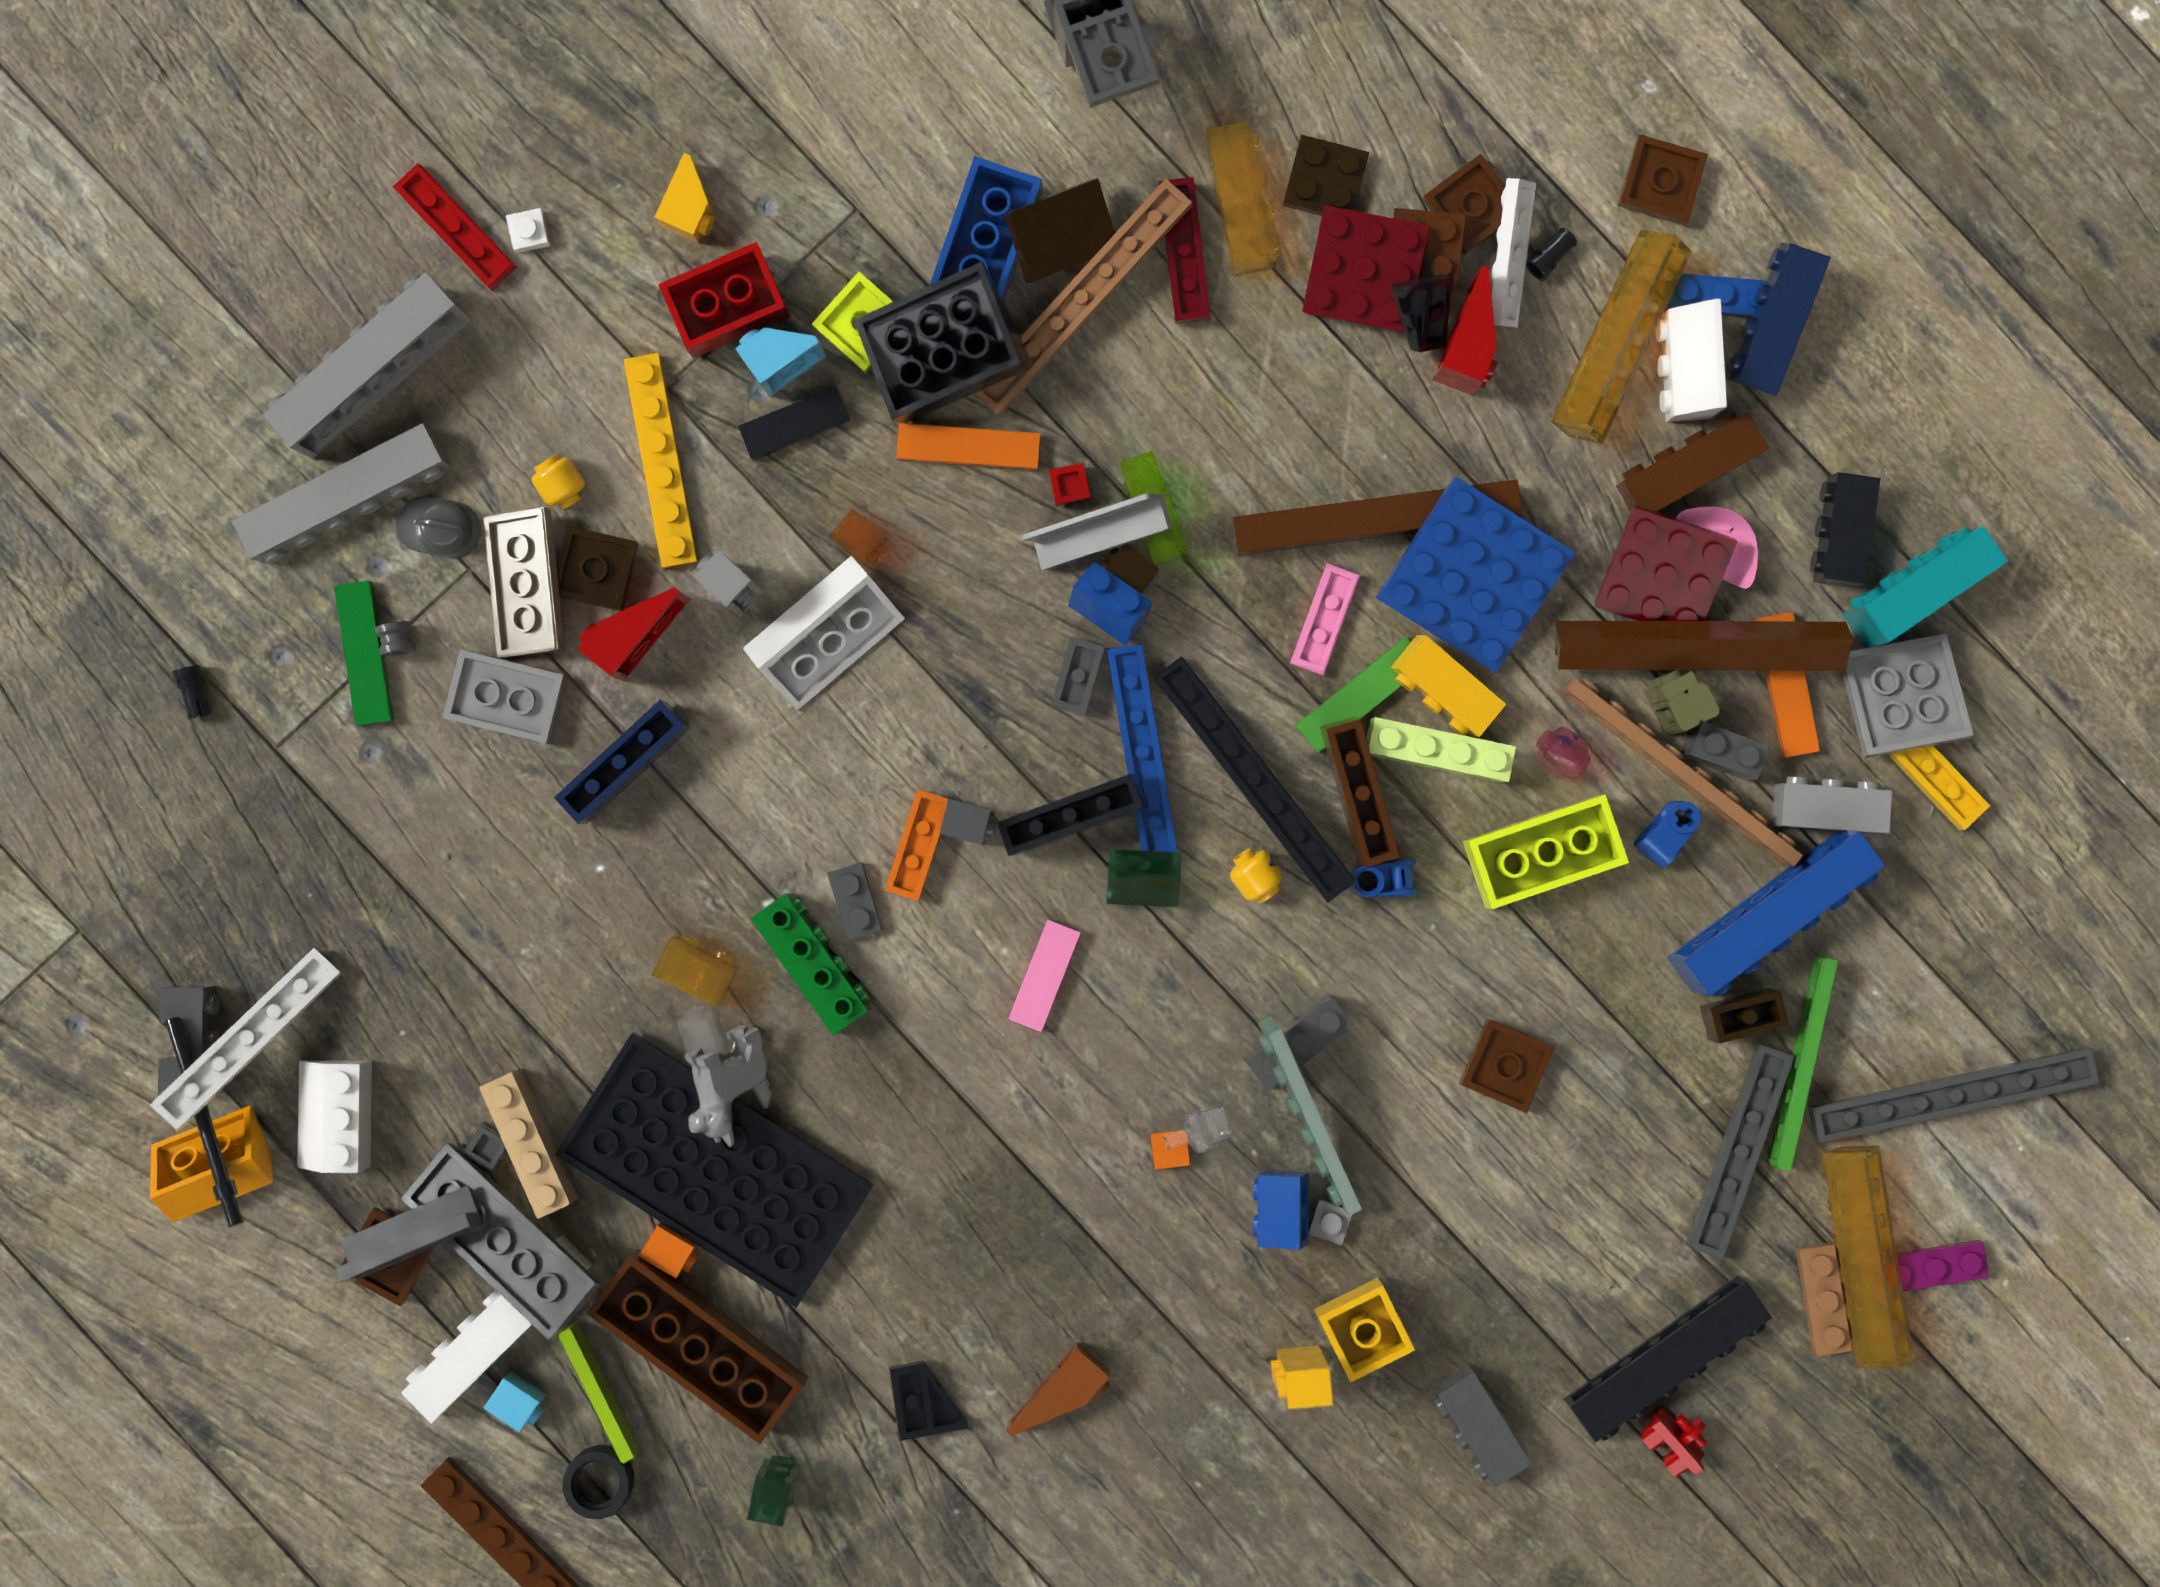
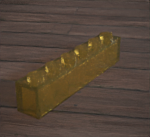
(1621, 336)
(1867, 1257)

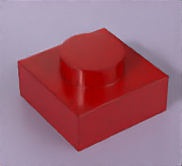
(1069, 484)

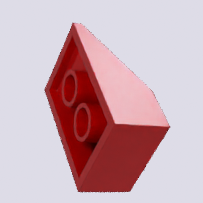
(1472, 342)
(626, 637)

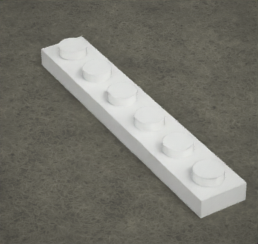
(245, 1040)

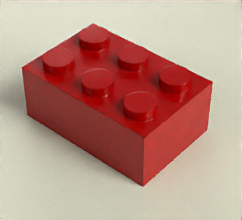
(724, 300)

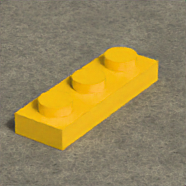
(1942, 784)

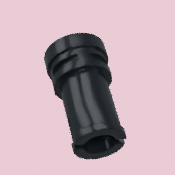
(1544, 260)
(190, 682)

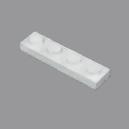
(1512, 250)

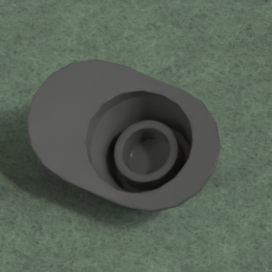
(438, 527)

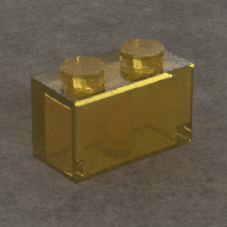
(696, 970)

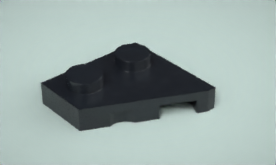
(1424, 311)
(922, 1403)

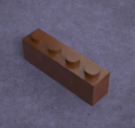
(1694, 465)
(1359, 791)

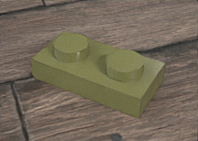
(1670, 685)

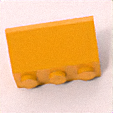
(181, 1172)

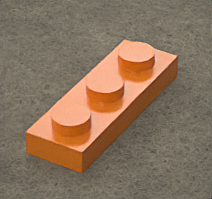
(917, 845)

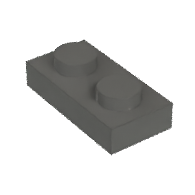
(1078, 676)
(854, 901)

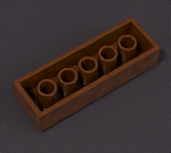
(698, 1346)

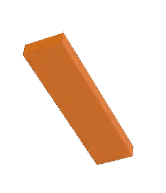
(968, 446)
(1791, 706)

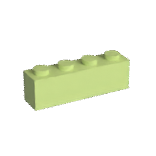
(1440, 750)

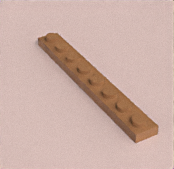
(1091, 288)
(1692, 780)

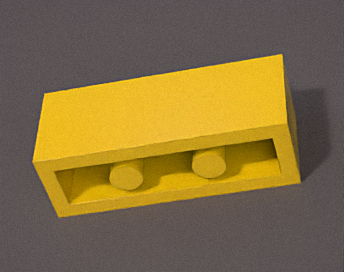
(1447, 687)
(1302, 1377)

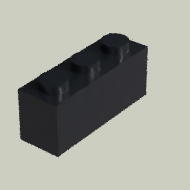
(1845, 529)

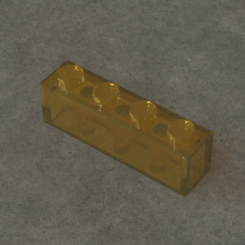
(1241, 198)

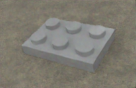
(504, 696)

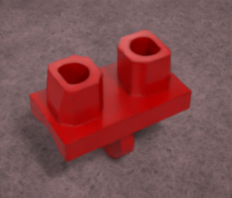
(1681, 1436)

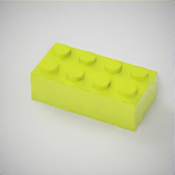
(1545, 851)

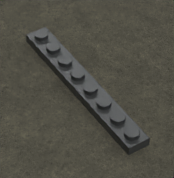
(1953, 1095)

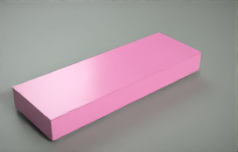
(1324, 619)
(1044, 975)

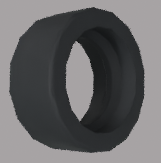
(578, 1501)

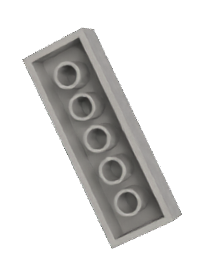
(366, 366)

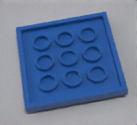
(1475, 574)

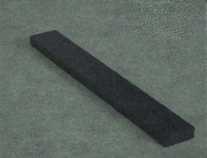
(1255, 780)

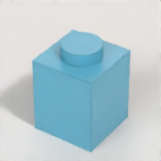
(516, 1402)

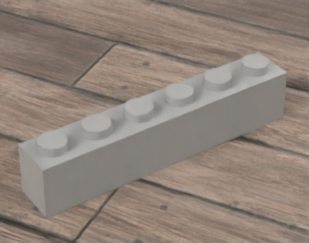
(341, 494)

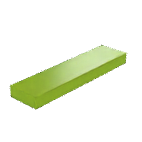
(599, 1392)

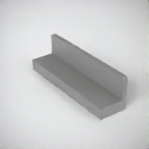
(1100, 530)

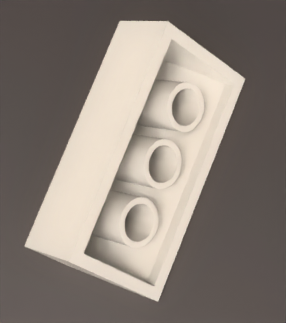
(823, 633)

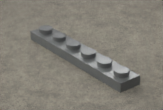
(1739, 1151)

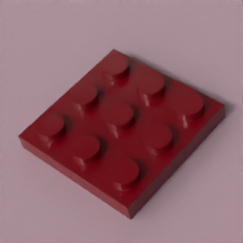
(1358, 263)
(1664, 569)

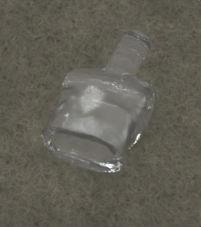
(1201, 1130)

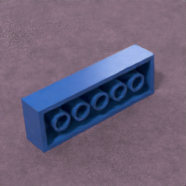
(1776, 912)

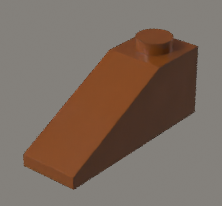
(1066, 1388)

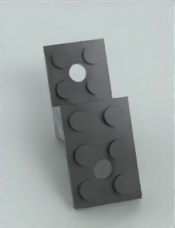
(1094, 28)

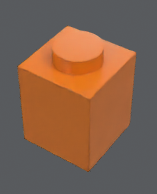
(669, 1251)

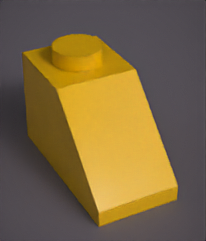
(686, 204)

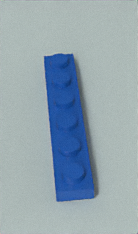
(1142, 745)

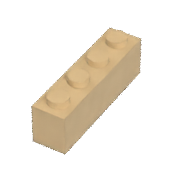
(529, 1143)

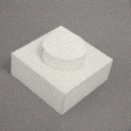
(528, 230)

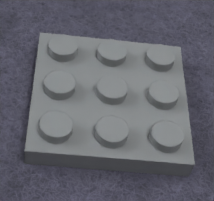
(1906, 696)

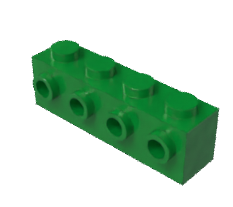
(811, 963)

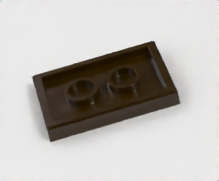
(1060, 230)

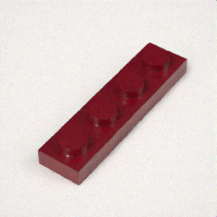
(1187, 261)

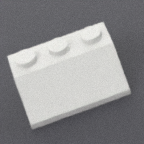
(1692, 361)
(334, 1115)

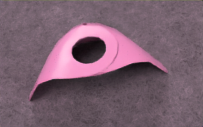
(1744, 561)

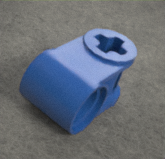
(1664, 837)
(1390, 879)

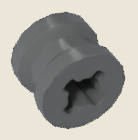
(395, 638)

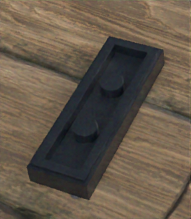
(794, 423)

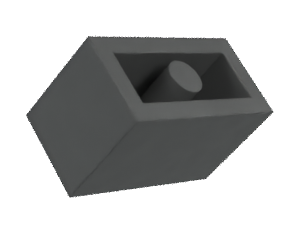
(1725, 751)
(968, 822)

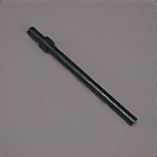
(224, 1188)

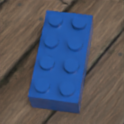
(979, 223)

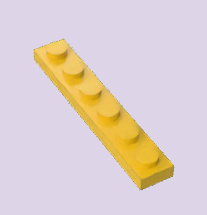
(661, 461)

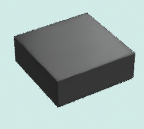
(486, 1148)

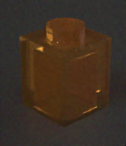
(859, 538)

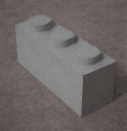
(728, 583)
(1832, 806)

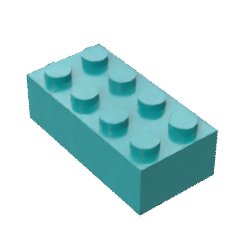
(1923, 586)

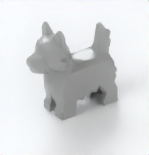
(724, 1078)

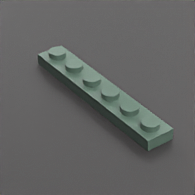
(1302, 1105)

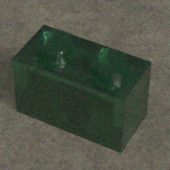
(1143, 878)
(773, 1491)

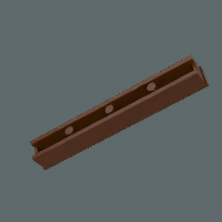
(1352, 519)
(1703, 645)

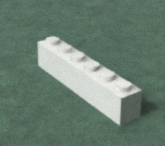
(472, 1352)

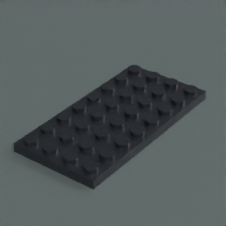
(759, 1206)

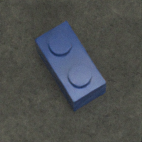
(1110, 603)
(1281, 1209)

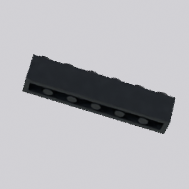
(1668, 1359)

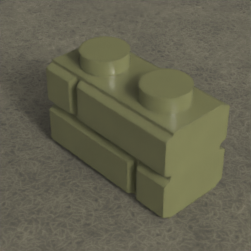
(1687, 709)

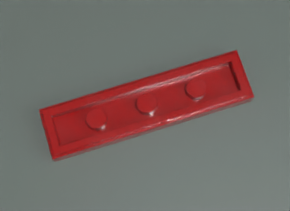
(455, 227)

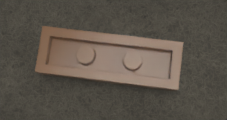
(1823, 1299)

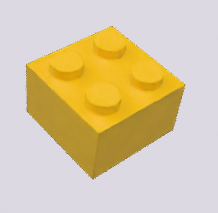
(1364, 1329)

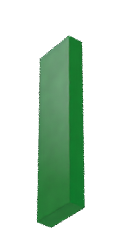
(361, 650)

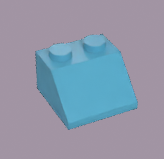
(778, 356)

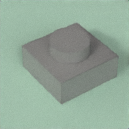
(1329, 1222)

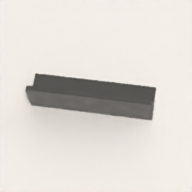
(409, 1234)

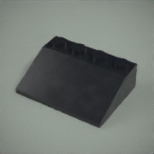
(941, 344)

